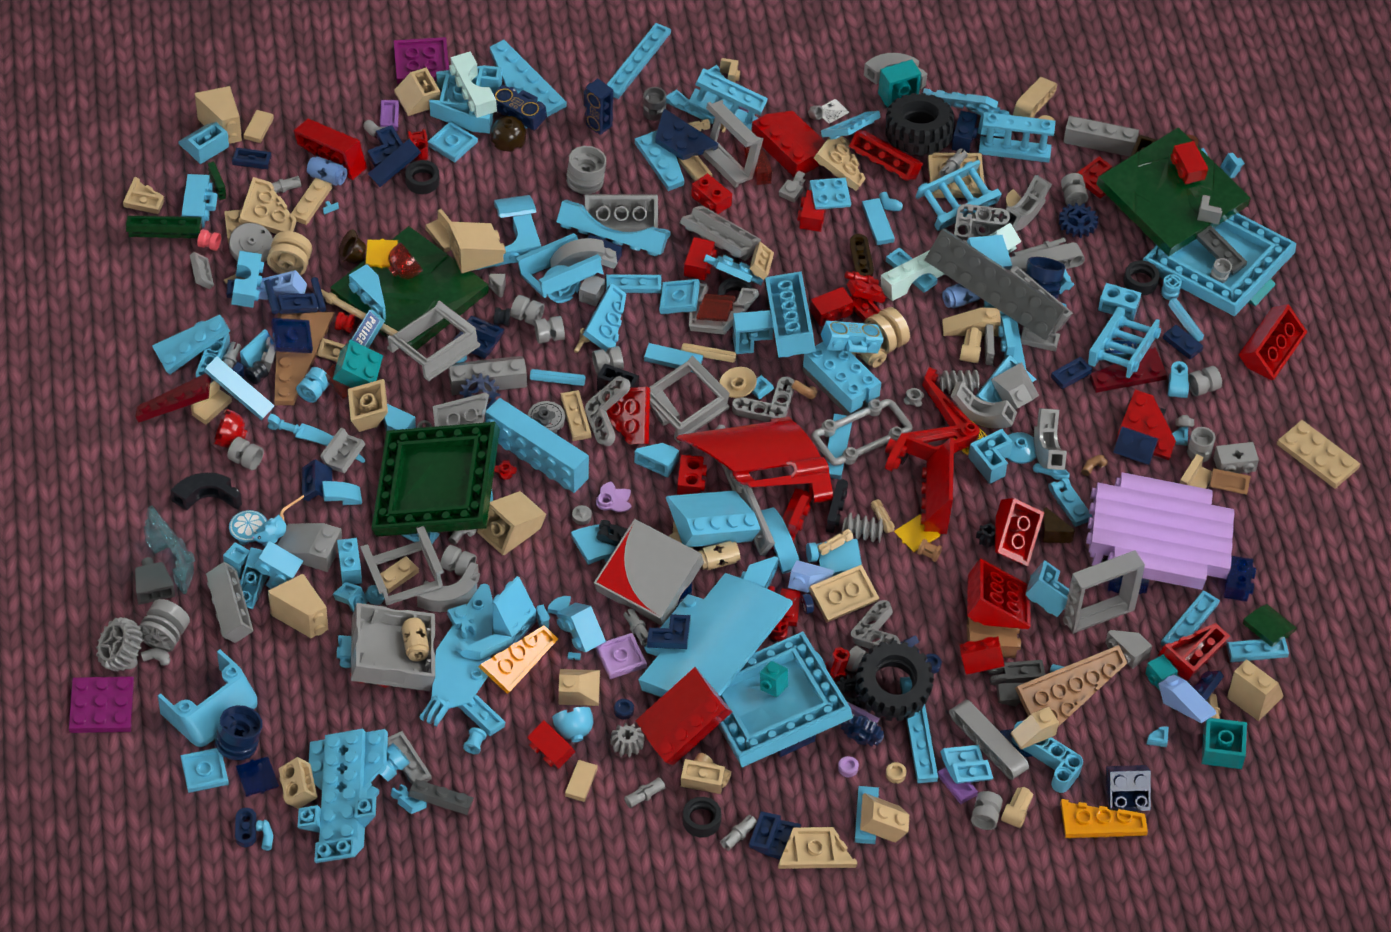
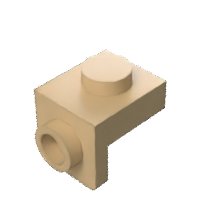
(731, 68)

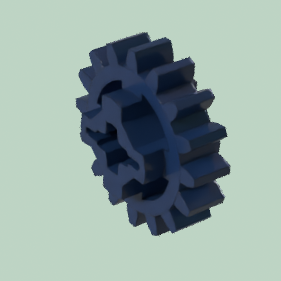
(1078, 220)
(480, 385)
(863, 730)

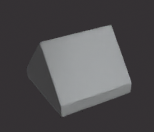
(497, 284)

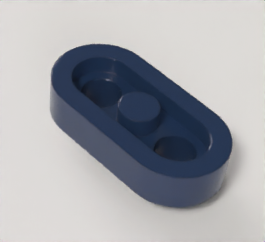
(245, 829)

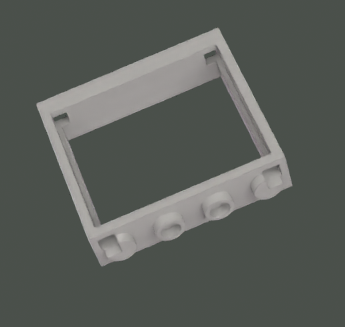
(1128, 565)

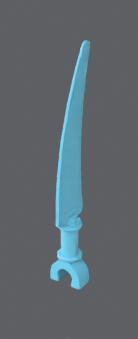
(304, 432)

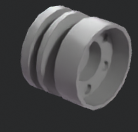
(586, 169)
(163, 625)

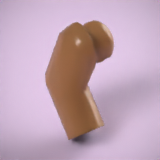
(809, 392)
(1092, 462)

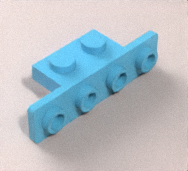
(1011, 339)

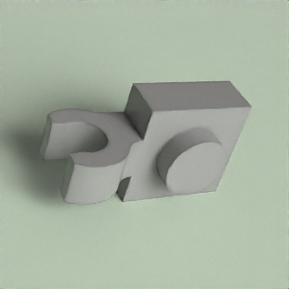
(792, 189)
(268, 357)

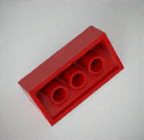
(1273, 342)

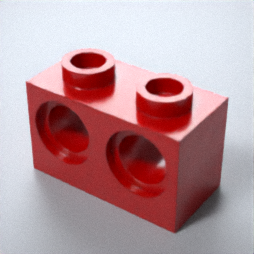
(690, 475)

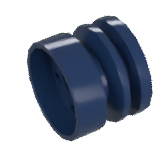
(1046, 273)
(238, 732)

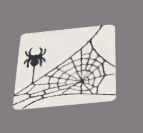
(833, 110)

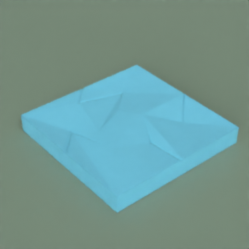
(1194, 263)
(805, 708)

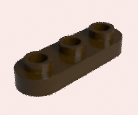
(862, 252)

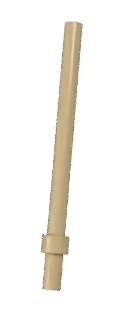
(333, 299)

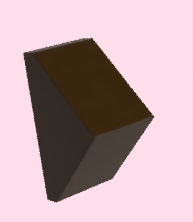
(1055, 529)

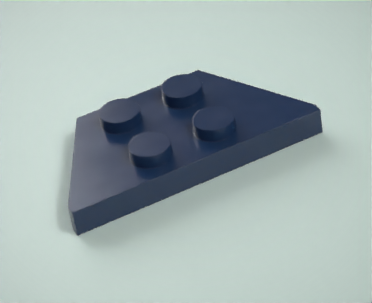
(681, 137)

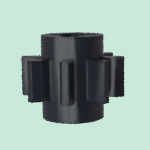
(986, 535)

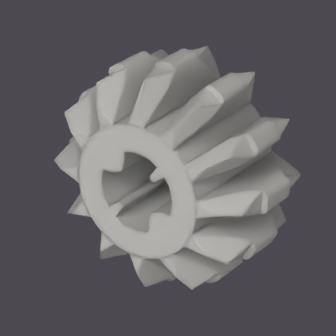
(627, 739)

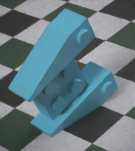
(455, 108)

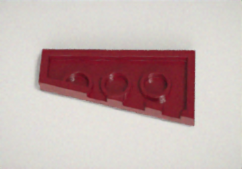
(1114, 376)
(179, 397)

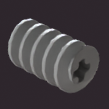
(948, 381)
(863, 527)

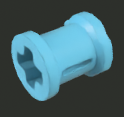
(474, 741)

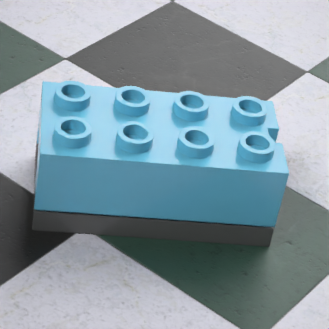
(841, 378)

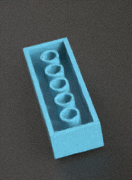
(790, 314)
(539, 446)

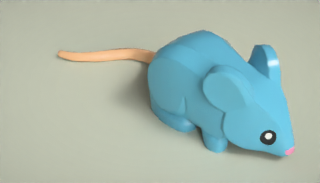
(273, 528)

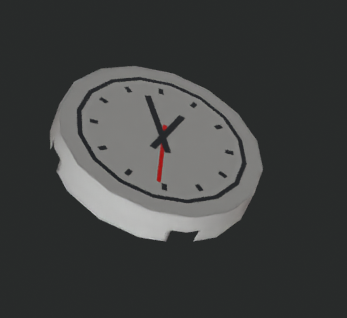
(557, 422)

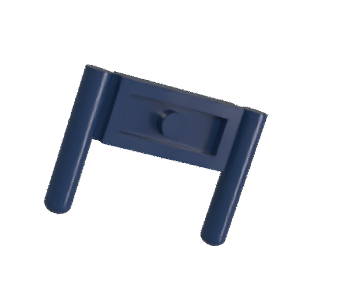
(296, 302)

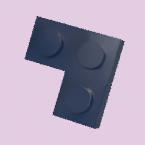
(389, 143)
(673, 638)

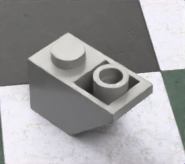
(1132, 644)

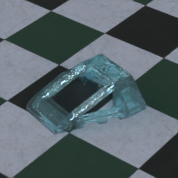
(164, 537)

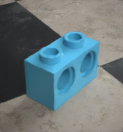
(1116, 296)
(349, 561)

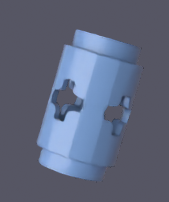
(326, 170)
(957, 296)

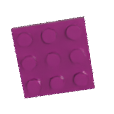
(419, 54)
(101, 704)

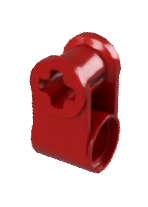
(420, 141)

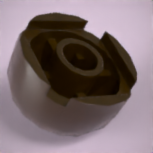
(508, 133)

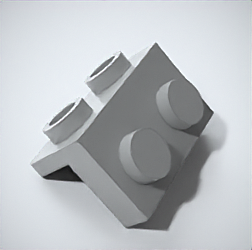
(342, 451)

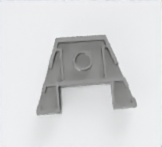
(744, 300)

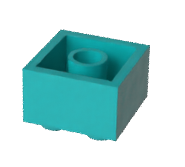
(898, 81)
(357, 365)
(1224, 743)

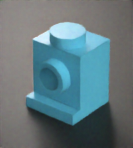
(344, 651)

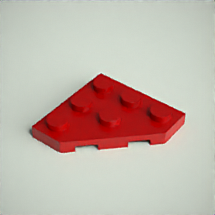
(632, 415)
(1146, 417)

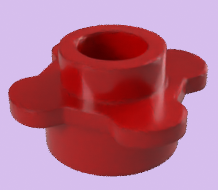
(505, 474)

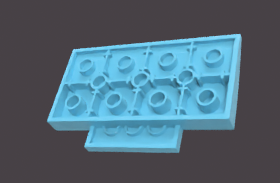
(722, 634)

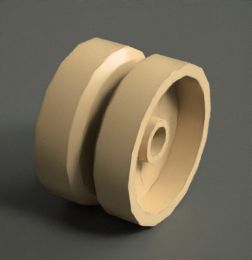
(289, 253)
(892, 327)

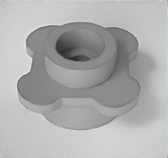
(914, 397)

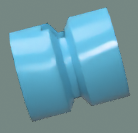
(313, 385)
(395, 761)

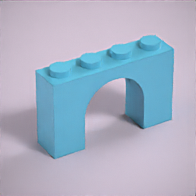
(526, 239)

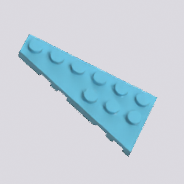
(522, 76)

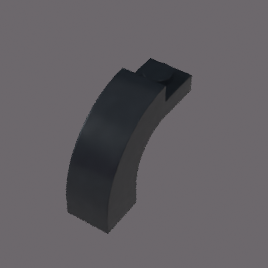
(205, 485)

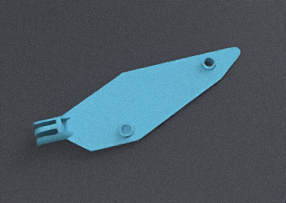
(455, 676)

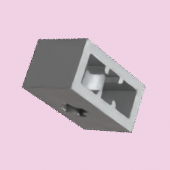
(1236, 457)

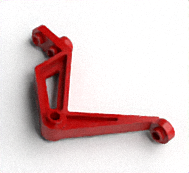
(916, 442)

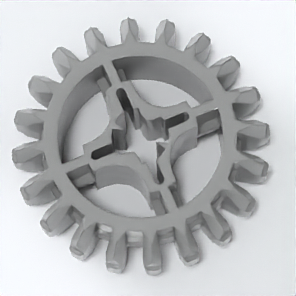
(119, 644)

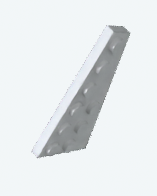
(461, 411)

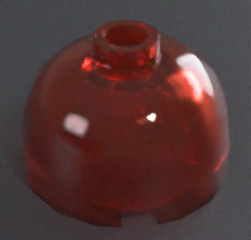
(403, 263)

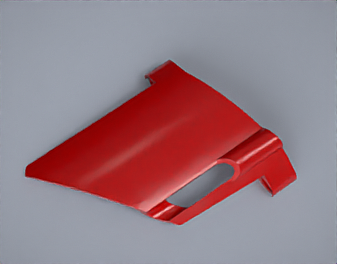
(767, 447)

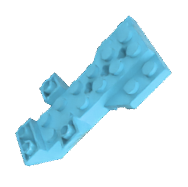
(343, 770)

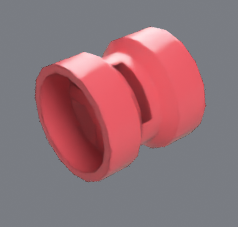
(209, 240)

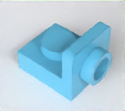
(350, 594)

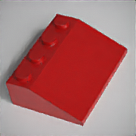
(789, 140)
(938, 489)
(997, 597)
(683, 717)

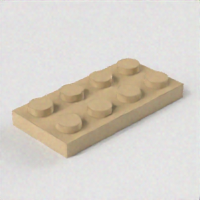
(1318, 454)

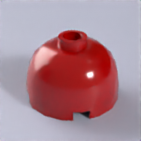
(229, 429)

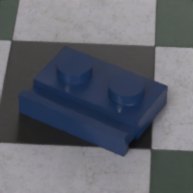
(1135, 445)

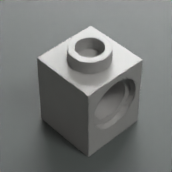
(591, 290)

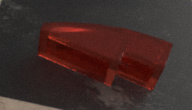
(763, 169)

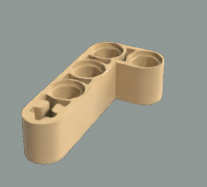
(1035, 98)

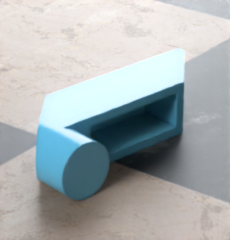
(484, 647)

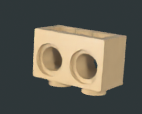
(297, 783)

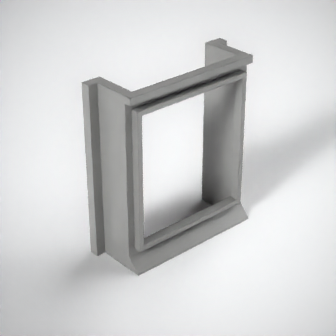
(720, 157)
(445, 356)
(702, 416)
(433, 562)

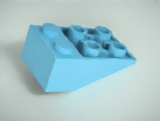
(513, 611)

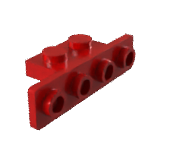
(796, 511)

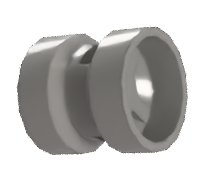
(1221, 270)

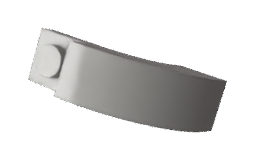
(873, 66)
(1029, 205)
(583, 249)
(983, 413)
(1046, 441)
(452, 595)

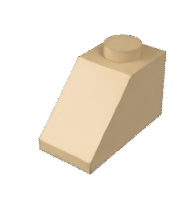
(1036, 728)

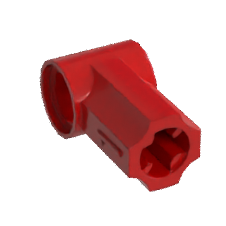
(838, 663)

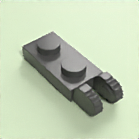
(1017, 672)

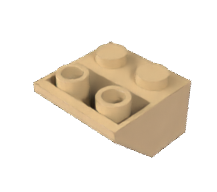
(416, 91)

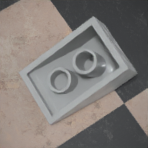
(312, 543)

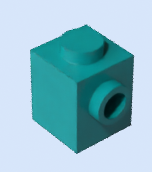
(1159, 670)
(773, 679)

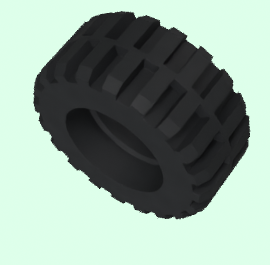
(919, 124)
(905, 659)

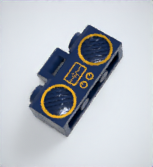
(521, 105)
(599, 105)

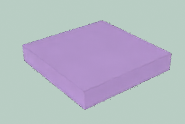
(621, 656)

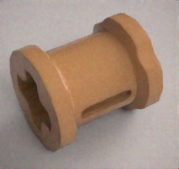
(929, 550)

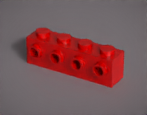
(886, 155)

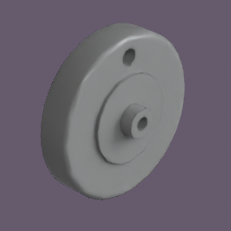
(250, 238)

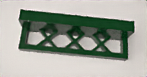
(163, 226)

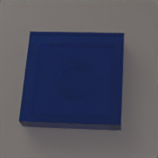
(291, 335)

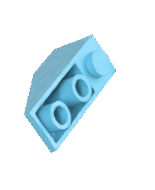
(367, 286)
(252, 580)

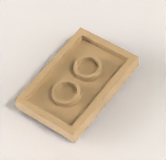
(844, 593)

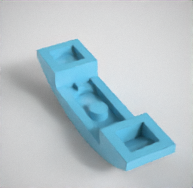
(783, 544)

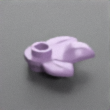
(616, 498)

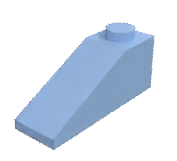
(284, 284)
(1184, 698)

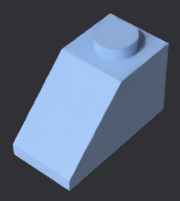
(806, 574)

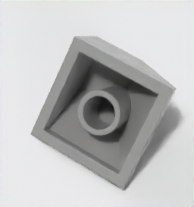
(1015, 386)

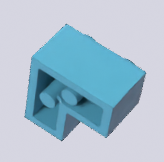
(750, 328)
(989, 455)
(277, 564)
(1047, 590)
(583, 626)

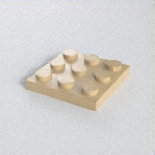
(938, 161)

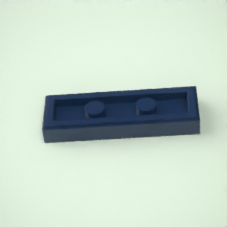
(394, 163)

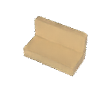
(440, 231)
(211, 407)
(1196, 474)
(702, 776)

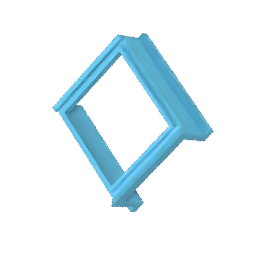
(540, 259)

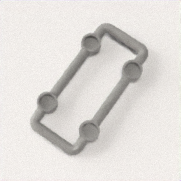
(850, 454)

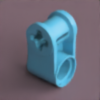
(1178, 380)

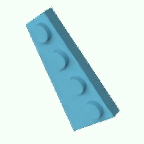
(960, 100)
(851, 125)
(661, 161)
(606, 319)
(186, 345)

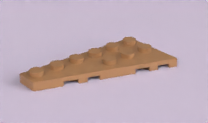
(293, 366)
(1071, 685)

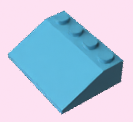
(713, 518)

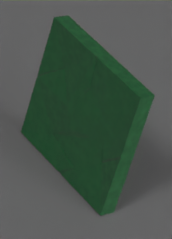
(1159, 200)
(411, 298)
(436, 479)

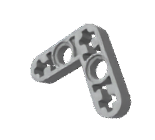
(967, 221)
(597, 408)
(773, 408)
(865, 633)

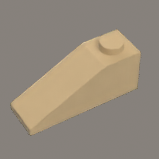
(978, 318)

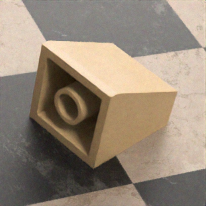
(219, 107)
(475, 245)
(511, 522)
(299, 606)
(1254, 690)

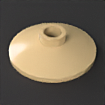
(739, 381)

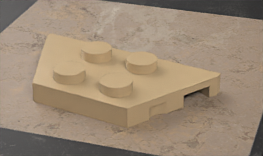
(815, 849)

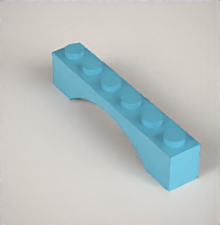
(576, 216)

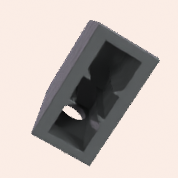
(153, 582)

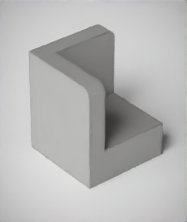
(1208, 213)

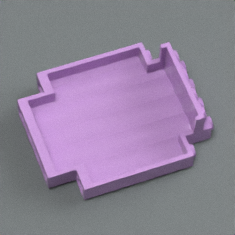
(1166, 524)

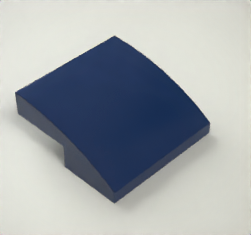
(487, 336)
(771, 834)

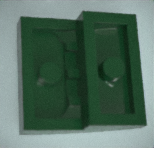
(1269, 625)

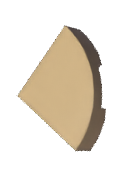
(1012, 198)

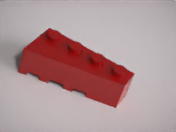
(331, 146)

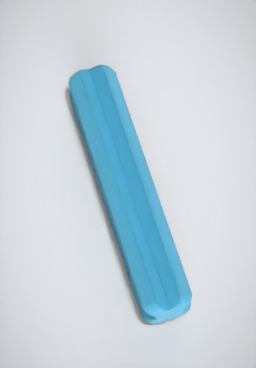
(1185, 319)
(557, 377)

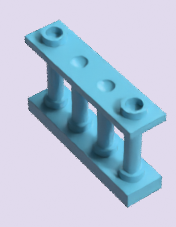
(730, 91)
(1012, 148)
(946, 219)
(1112, 331)

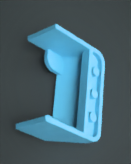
(201, 722)

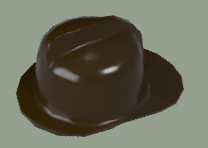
(352, 248)

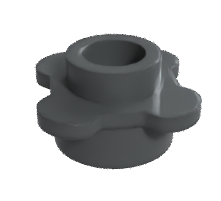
(544, 420)

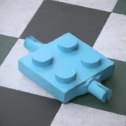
(738, 270)

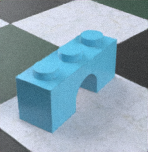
(245, 289)

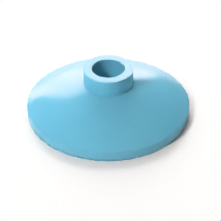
(1022, 453)

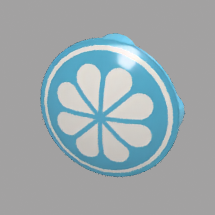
(244, 525)

